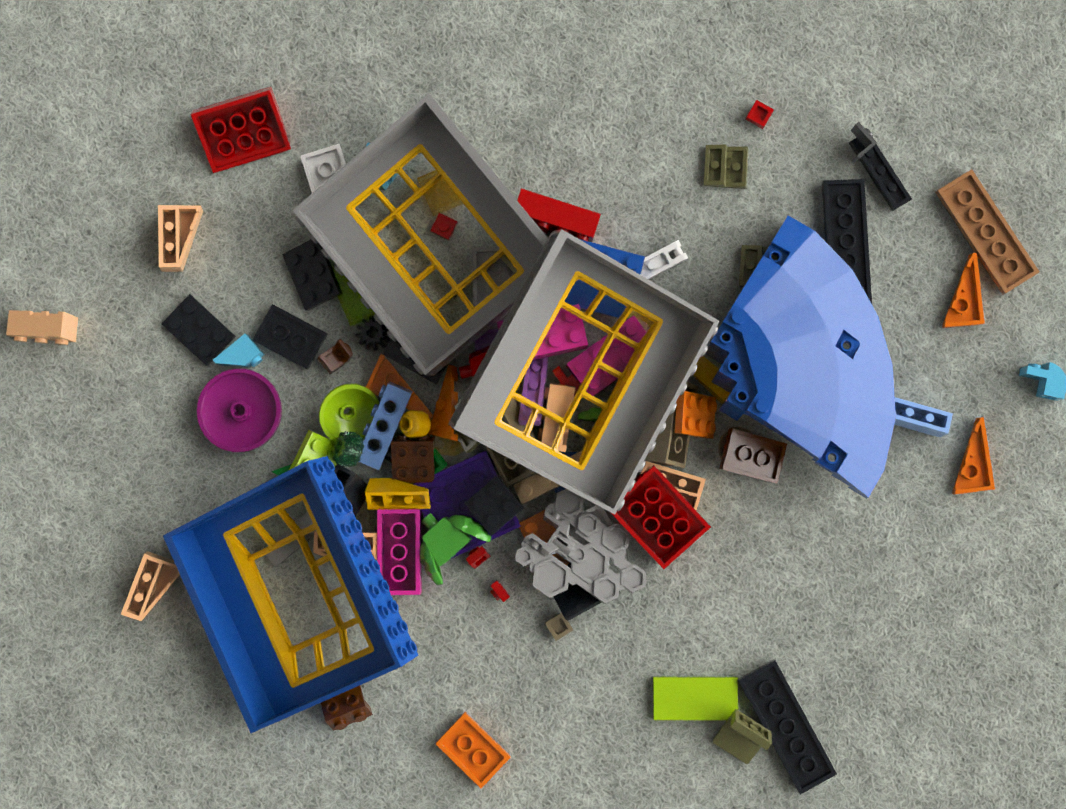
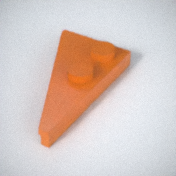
(966, 304)
(385, 373)
(445, 407)
(976, 468)

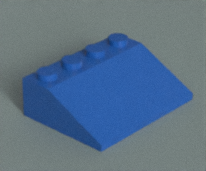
(583, 293)

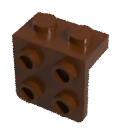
(413, 459)
(346, 709)

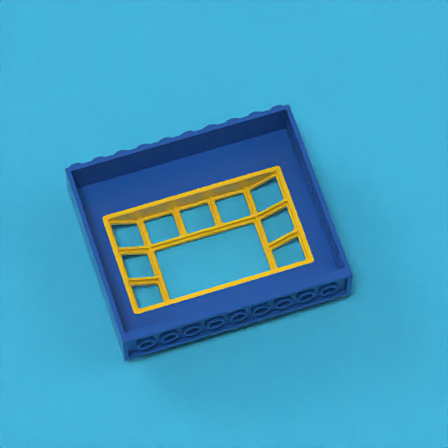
(243, 618)

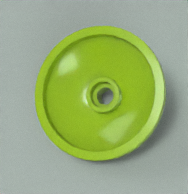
(352, 396)

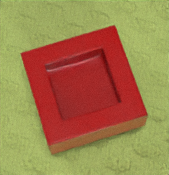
(759, 114)
(444, 226)
(477, 556)
(499, 591)

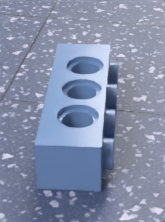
(400, 396)

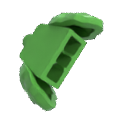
(446, 540)

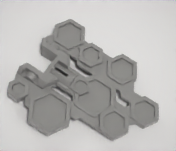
(588, 561)

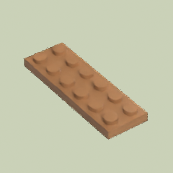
(987, 232)

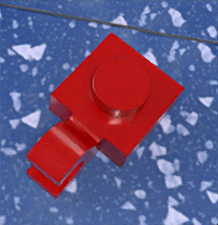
(564, 380)

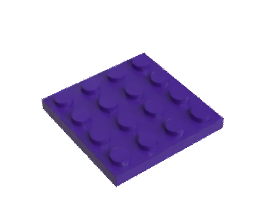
(457, 485)

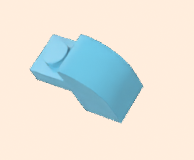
(1051, 380)

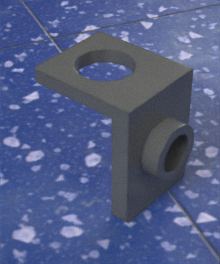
(865, 137)

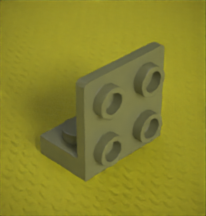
(742, 737)

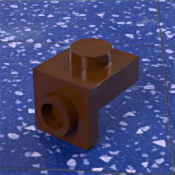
(336, 356)

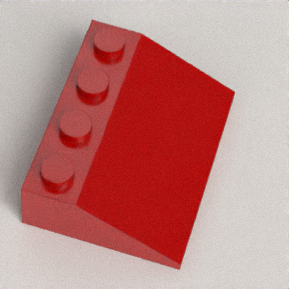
(241, 129)
(660, 517)

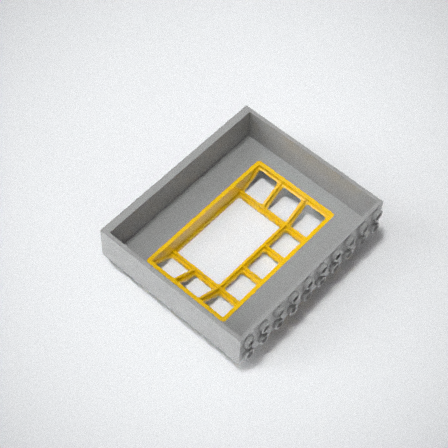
(377, 271)
(640, 398)

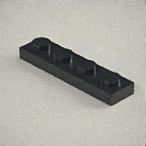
(882, 175)

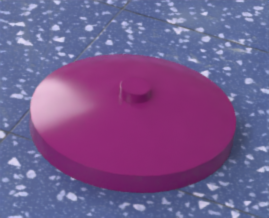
(239, 410)

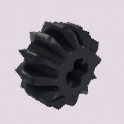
(366, 338)

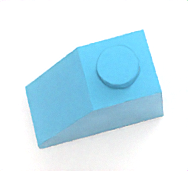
(241, 353)

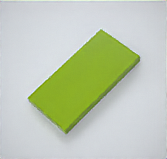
(694, 697)

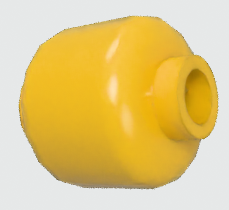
(415, 424)

